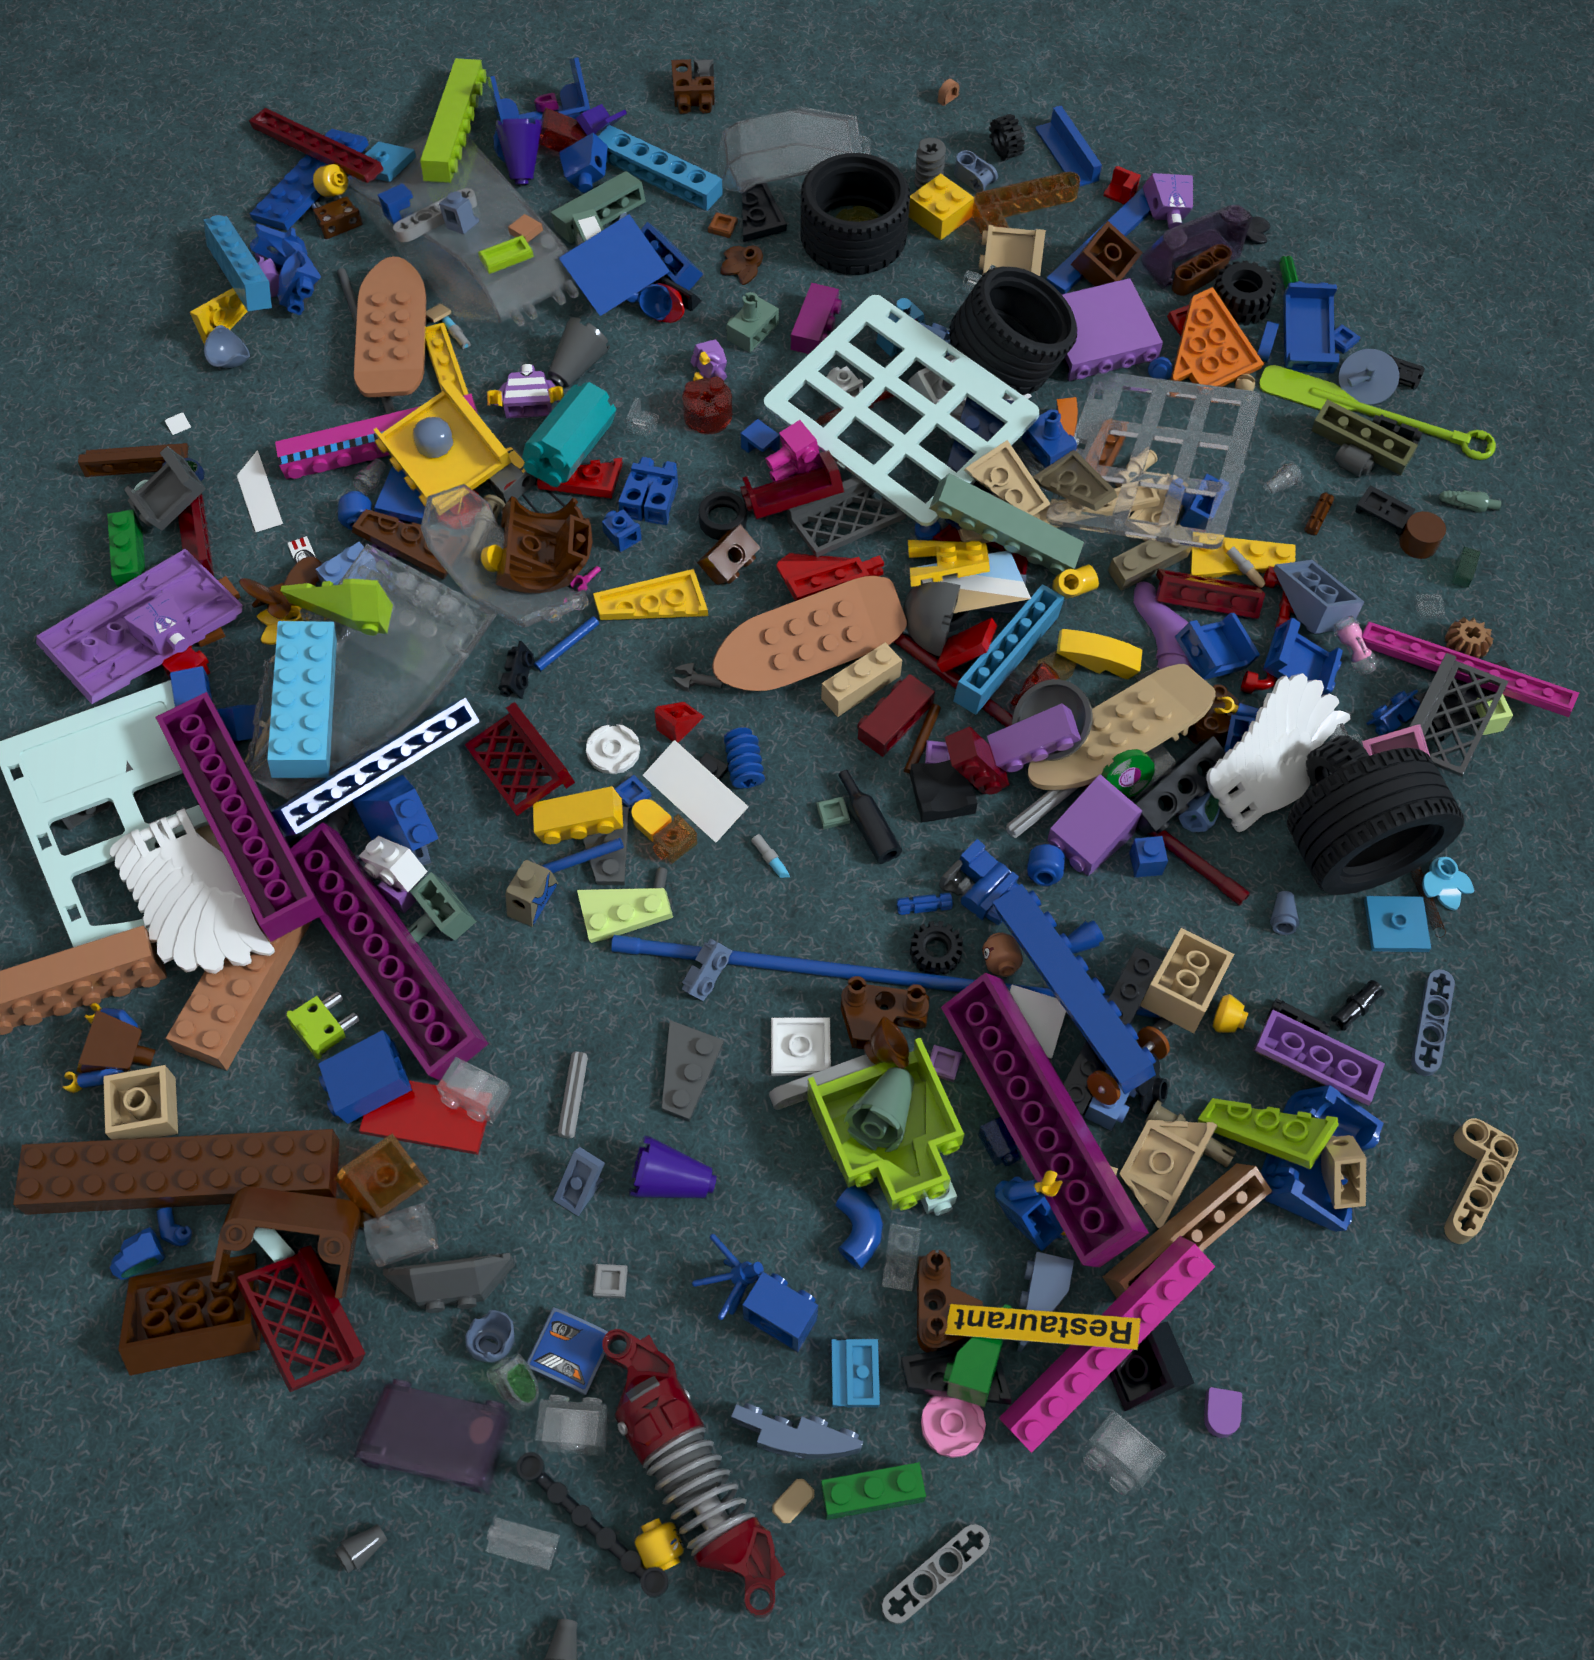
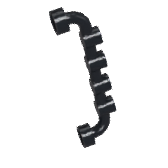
(653, 1580)

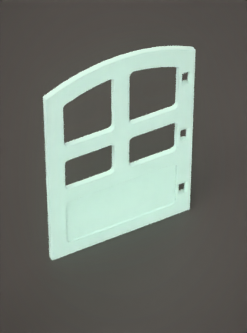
(82, 766)

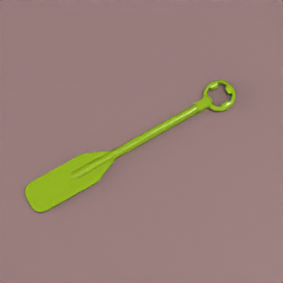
(1315, 392)

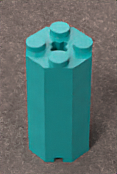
(568, 434)

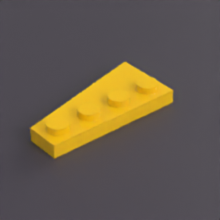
(1261, 554)
(655, 598)

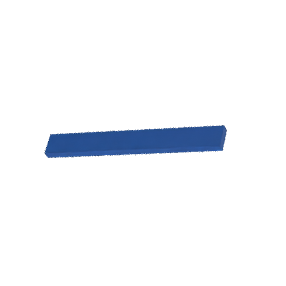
(1124, 220)

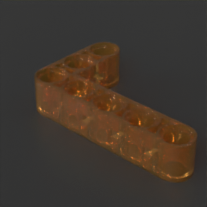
(997, 203)

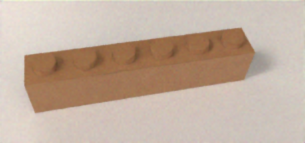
(1198, 1222)

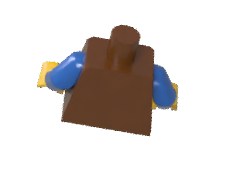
(108, 1048)

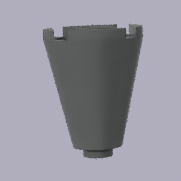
(576, 352)

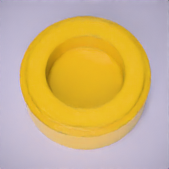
(491, 557)

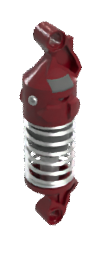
(671, 1444)

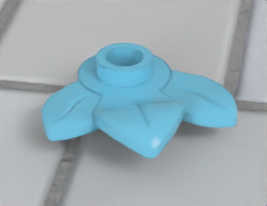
(1446, 882)

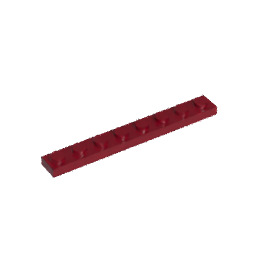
(316, 145)

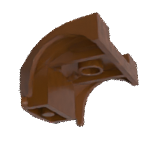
(541, 548)

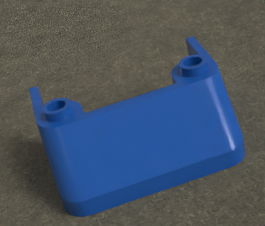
(572, 97)

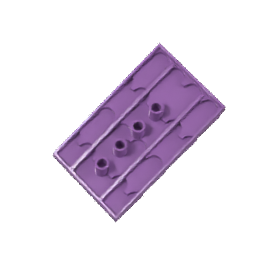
(96, 644)

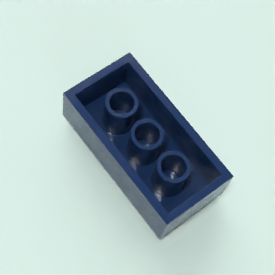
(981, 423)

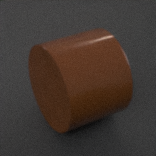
(1422, 535)

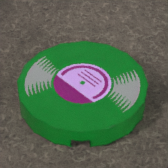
(1130, 772)

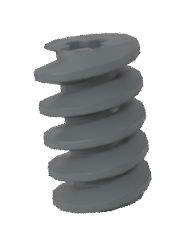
(929, 161)

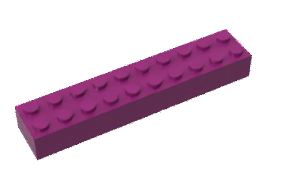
(239, 817)
(386, 954)
(1044, 1121)

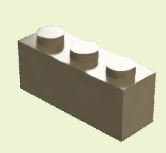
(1144, 561)

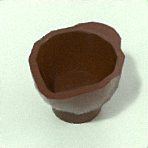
(887, 1045)

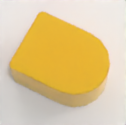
(649, 817)

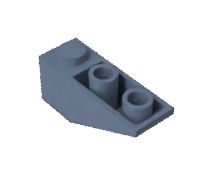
(1047, 1287)

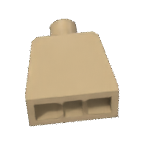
(1342, 1159)

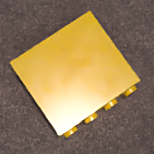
(470, 461)

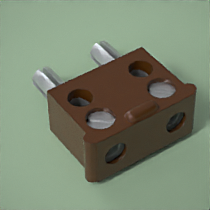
(337, 216)

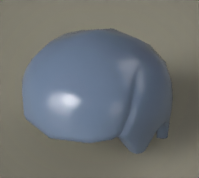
(432, 437)
(493, 1326)

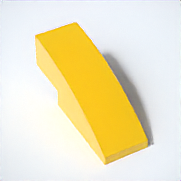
(1100, 652)

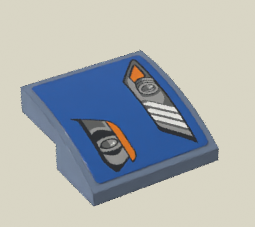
(568, 1351)

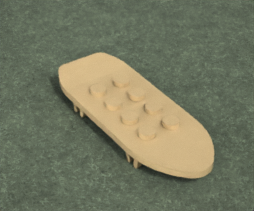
(1130, 720)

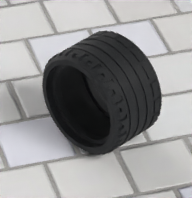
(852, 245)
(1015, 327)

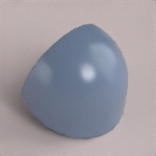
(225, 348)

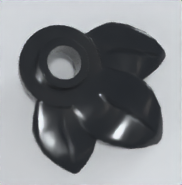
(1256, 229)
(1152, 1089)

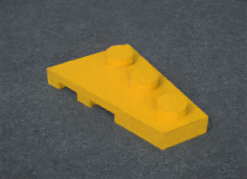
(222, 310)

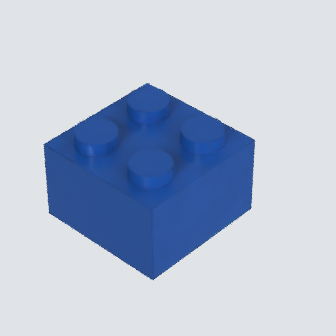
(780, 1310)

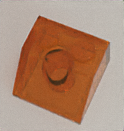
(381, 1177)

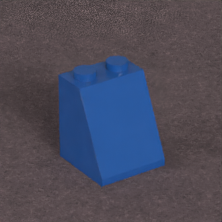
(395, 814)

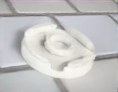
(616, 756)

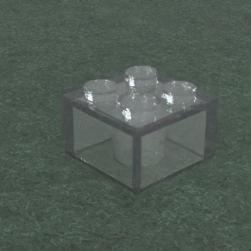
(573, 1426)
(1122, 1454)

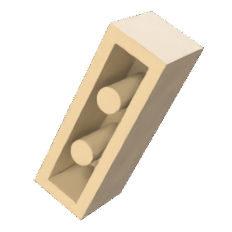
(861, 679)

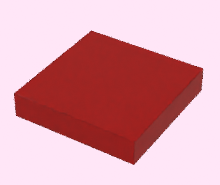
(967, 645)

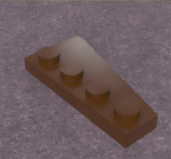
(398, 538)

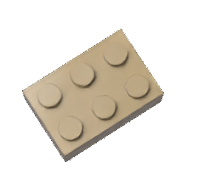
(1187, 980)

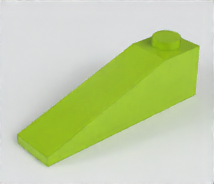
(354, 603)

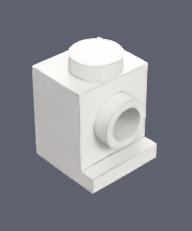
(846, 380)

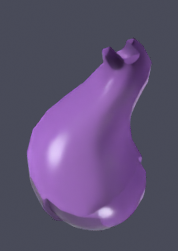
(1163, 623)

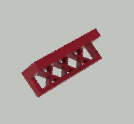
(195, 533)
(1209, 593)

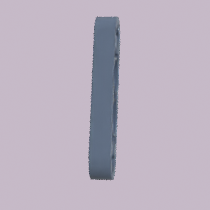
(1436, 1023)

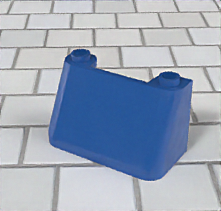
(1304, 1189)

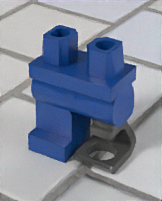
(990, 878)

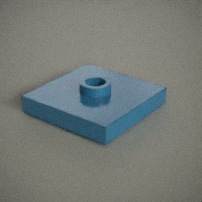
(392, 158)
(1397, 924)

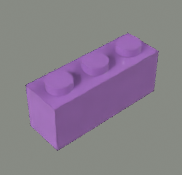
(1034, 738)

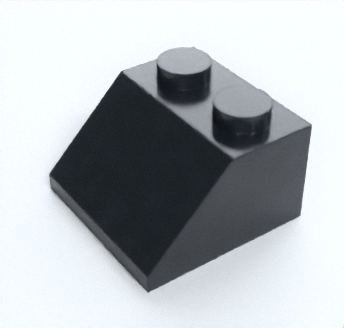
(1152, 1370)

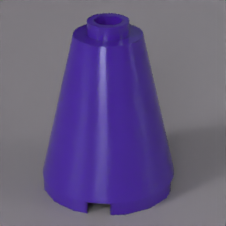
(520, 147)
(669, 1173)

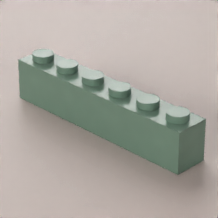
(1005, 525)

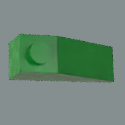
(973, 1369)

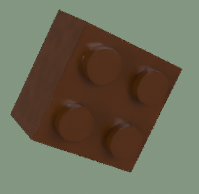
(1106, 256)

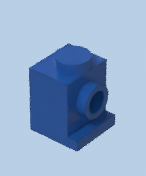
(621, 529)

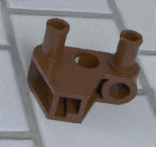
(862, 1008)
(936, 1287)

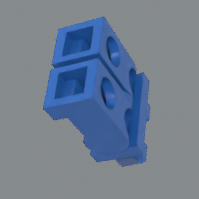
(649, 491)

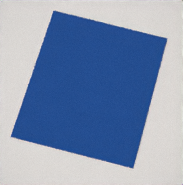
(614, 264)

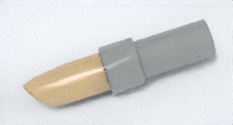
(1246, 567)

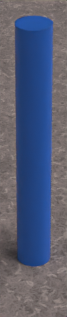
(566, 643)
(585, 855)

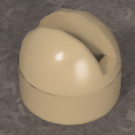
(1245, 382)

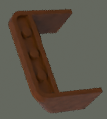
(329, 1217)

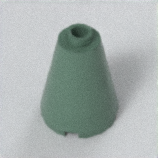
(882, 1111)

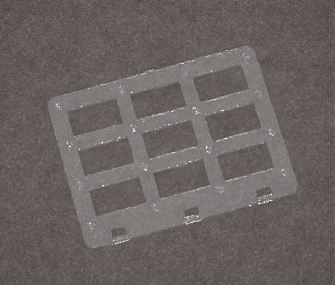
(1098, 422)

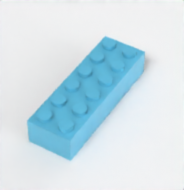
(302, 700)

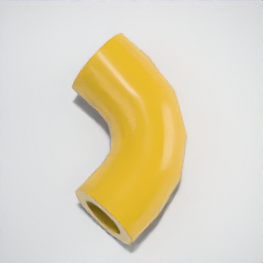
(1076, 581)

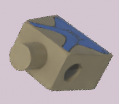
(533, 888)

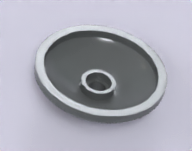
(1050, 694)

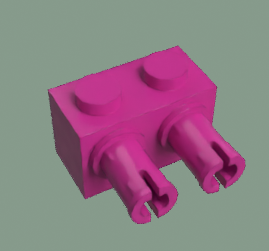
(797, 454)

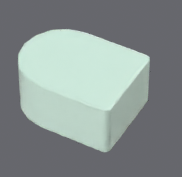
(273, 1244)

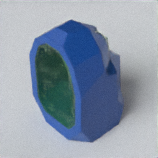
(137, 1254)

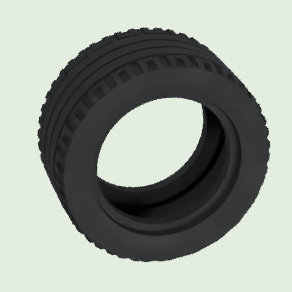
(1374, 821)

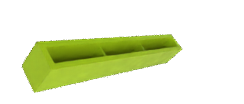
(453, 120)

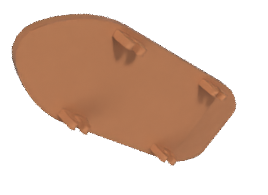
(390, 330)
(810, 635)

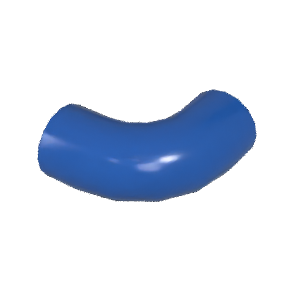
(866, 1226)

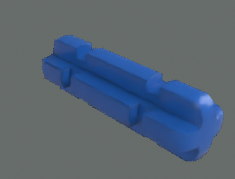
(924, 903)

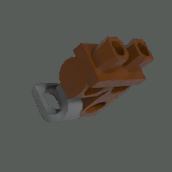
(693, 91)

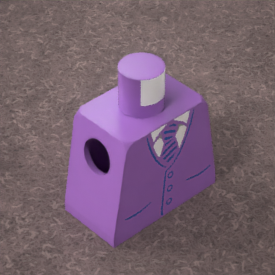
(1169, 197)
(160, 625)

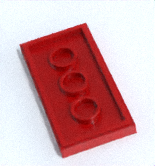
(425, 1120)

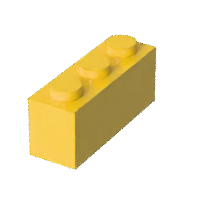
(578, 815)

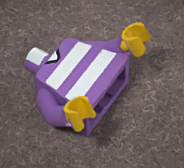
(526, 394)

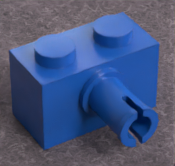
(1048, 438)
(1197, 508)

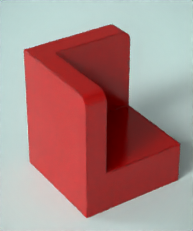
(1123, 185)

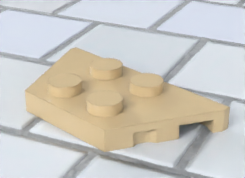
(1163, 1163)

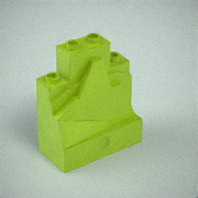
(928, 1131)

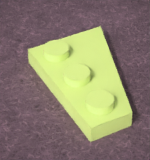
(622, 910)

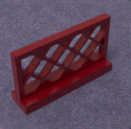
(533, 742)
(328, 1313)

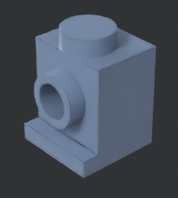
(458, 213)

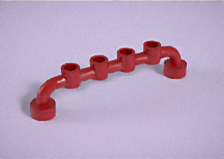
(1250, 679)

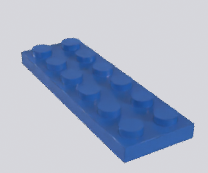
(296, 190)

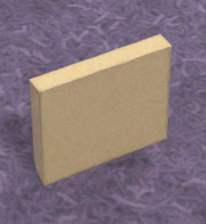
(437, 313)

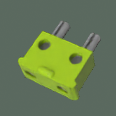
(318, 1026)

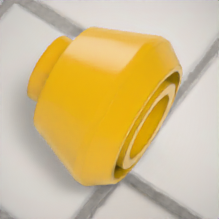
(1229, 1015)

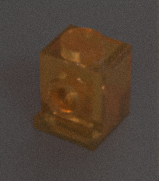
(674, 849)

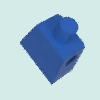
(584, 162)

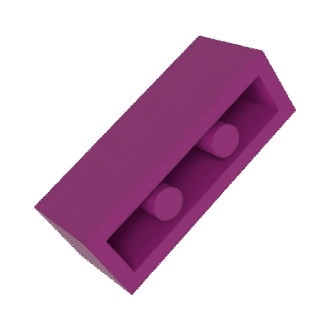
(815, 318)

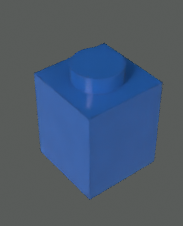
(1148, 856)

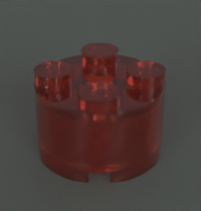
(707, 405)

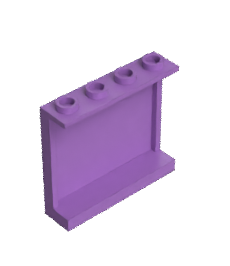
(1111, 330)

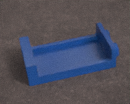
(1309, 327)

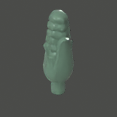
(1470, 500)

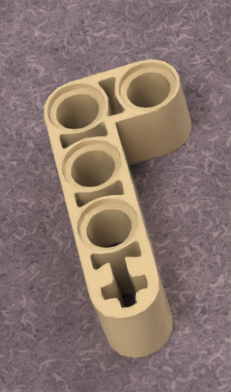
(1476, 1185)

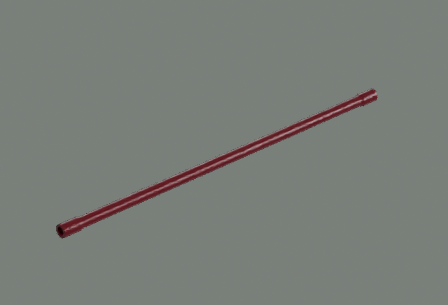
(1225, 884)

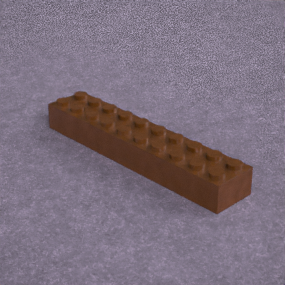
(173, 1170)

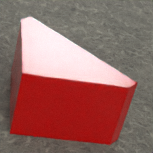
(676, 720)

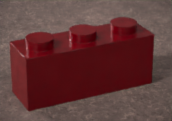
(895, 714)
(975, 761)

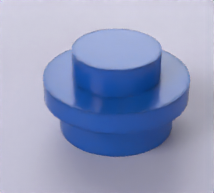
(1160, 368)

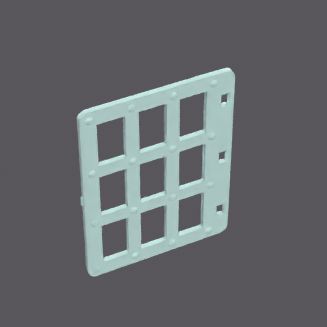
(928, 349)

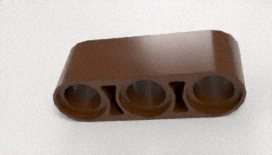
(1200, 269)

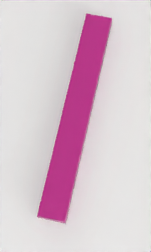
(1430, 655)

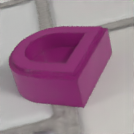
(546, 101)

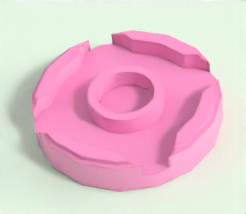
(945, 1432)

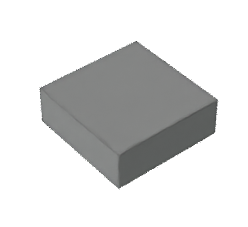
(610, 1281)

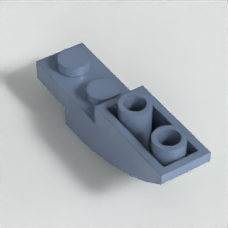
(808, 1441)

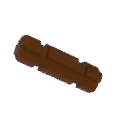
(1319, 513)

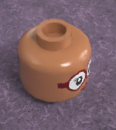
(1002, 954)

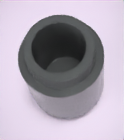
(1354, 460)

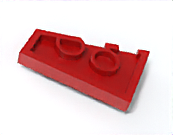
(590, 479)

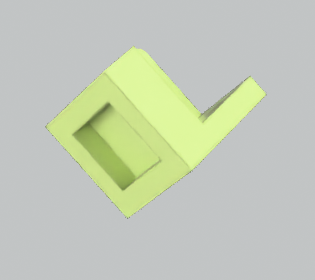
(1500, 717)

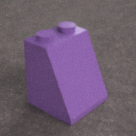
(1095, 826)

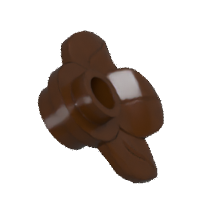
(741, 263)

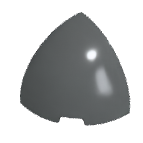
(929, 614)

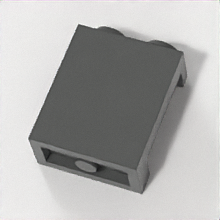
(166, 492)

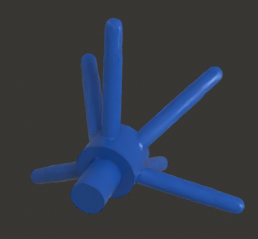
(741, 1276)

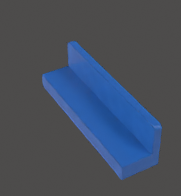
(1069, 147)

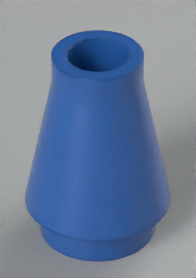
(1085, 937)

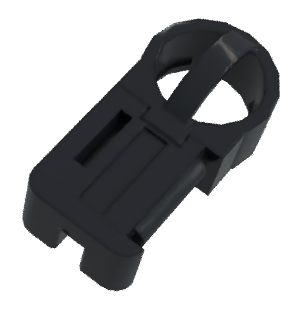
(1409, 372)

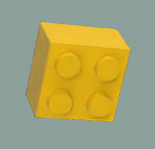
(941, 206)

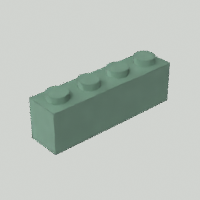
(607, 199)

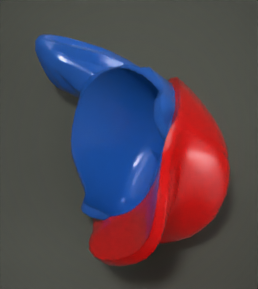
(660, 302)

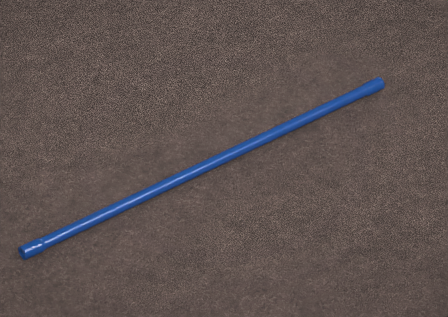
(637, 946)

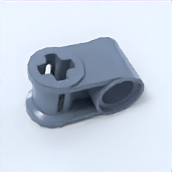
(972, 171)

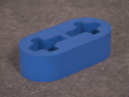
(1267, 340)

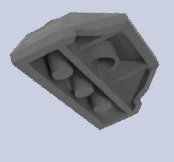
(450, 1282)

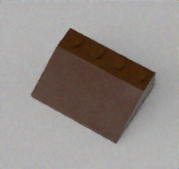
(185, 1318)

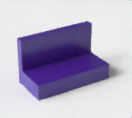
(598, 119)

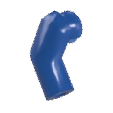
(170, 1231)

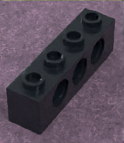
(1152, 818)

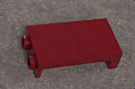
(794, 490)

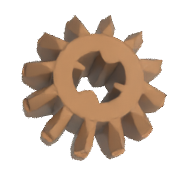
(1469, 638)

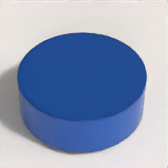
(927, 532)

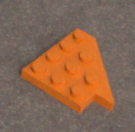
(1213, 344)

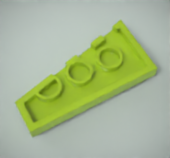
(1284, 1135)

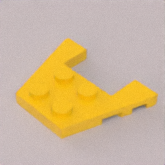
(951, 558)

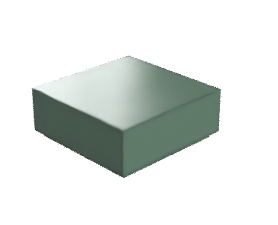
(833, 813)

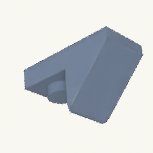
(579, 1181)

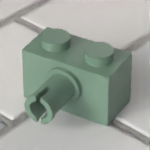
(752, 322)
(441, 909)

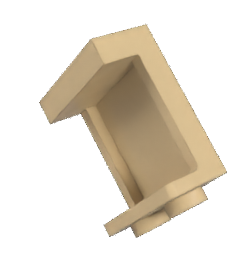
(1012, 248)

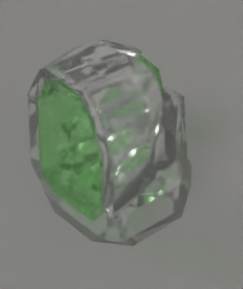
(514, 1382)

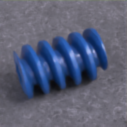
(743, 758)

